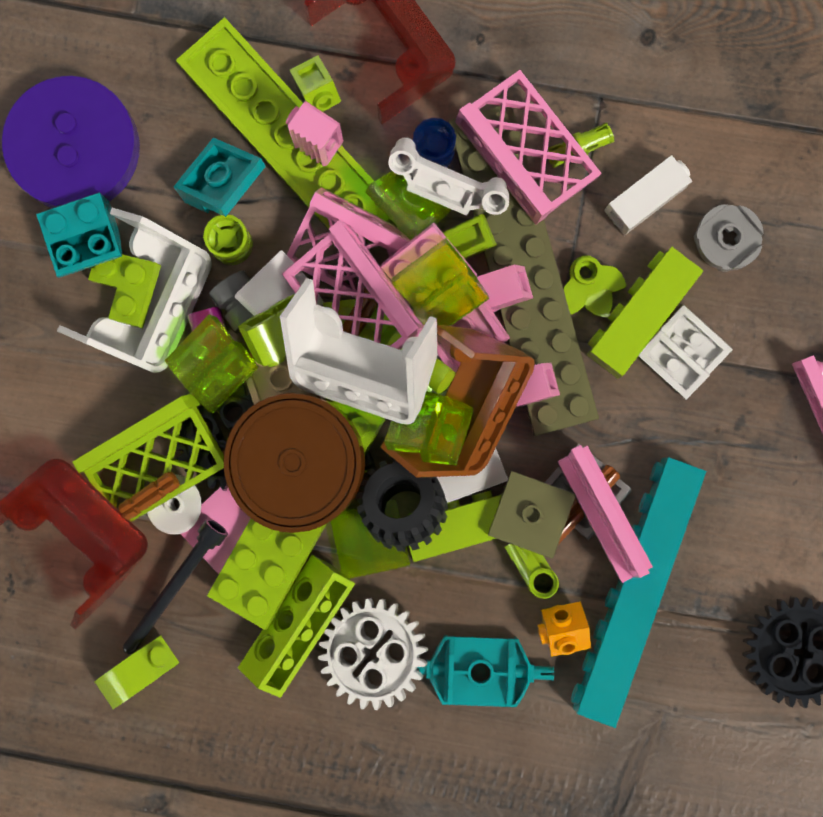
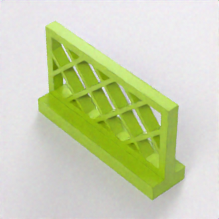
(146, 432)

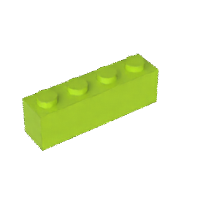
(644, 312)
(463, 527)

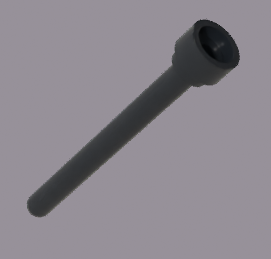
(210, 535)

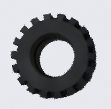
(402, 531)

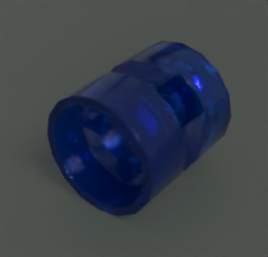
(435, 141)

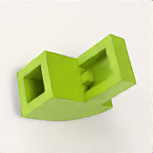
(136, 672)

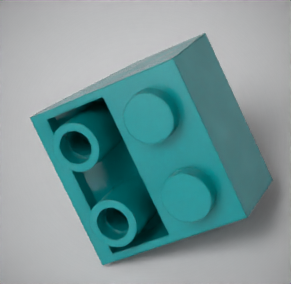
(80, 234)

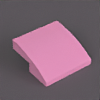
(225, 511)

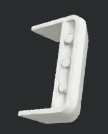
(174, 297)
(354, 368)

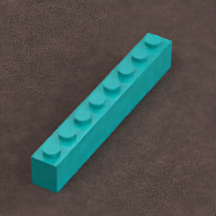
(636, 601)

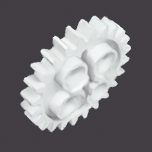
(395, 673)

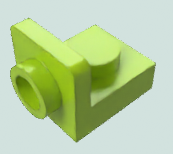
(316, 84)

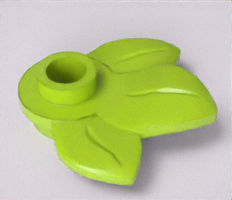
(592, 292)

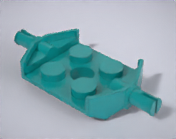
(508, 678)

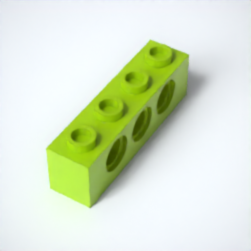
(296, 626)

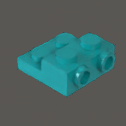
(218, 177)

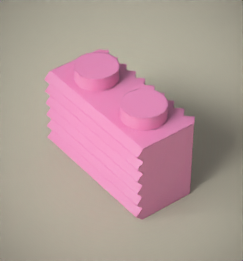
(314, 132)

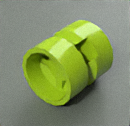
(228, 239)

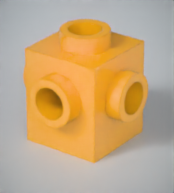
(564, 629)

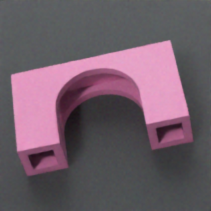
(508, 288)

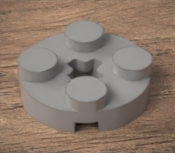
(710, 236)

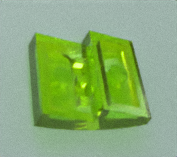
(440, 285)
(211, 363)
(435, 433)
(357, 549)

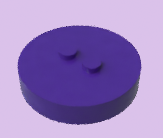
(70, 141)

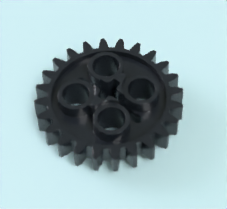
(189, 430)
(768, 646)

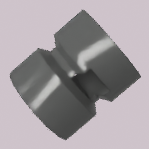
(224, 298)

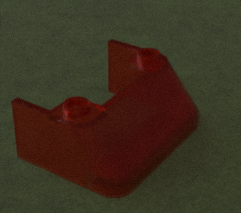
(427, 56)
(86, 520)

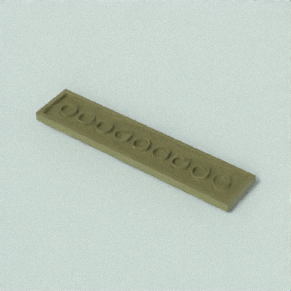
(542, 324)

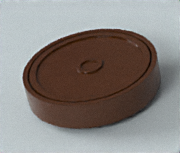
(294, 462)

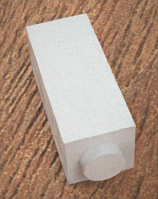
(648, 194)

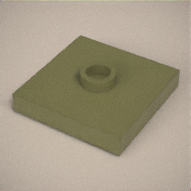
(531, 514)

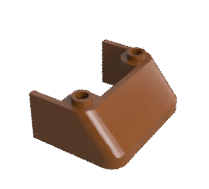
(491, 383)

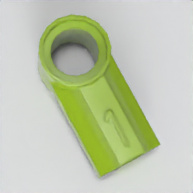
(529, 566)

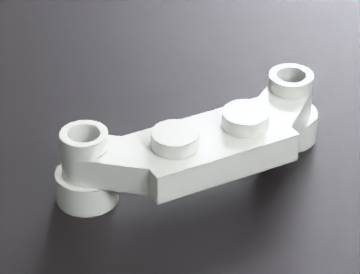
(446, 185)

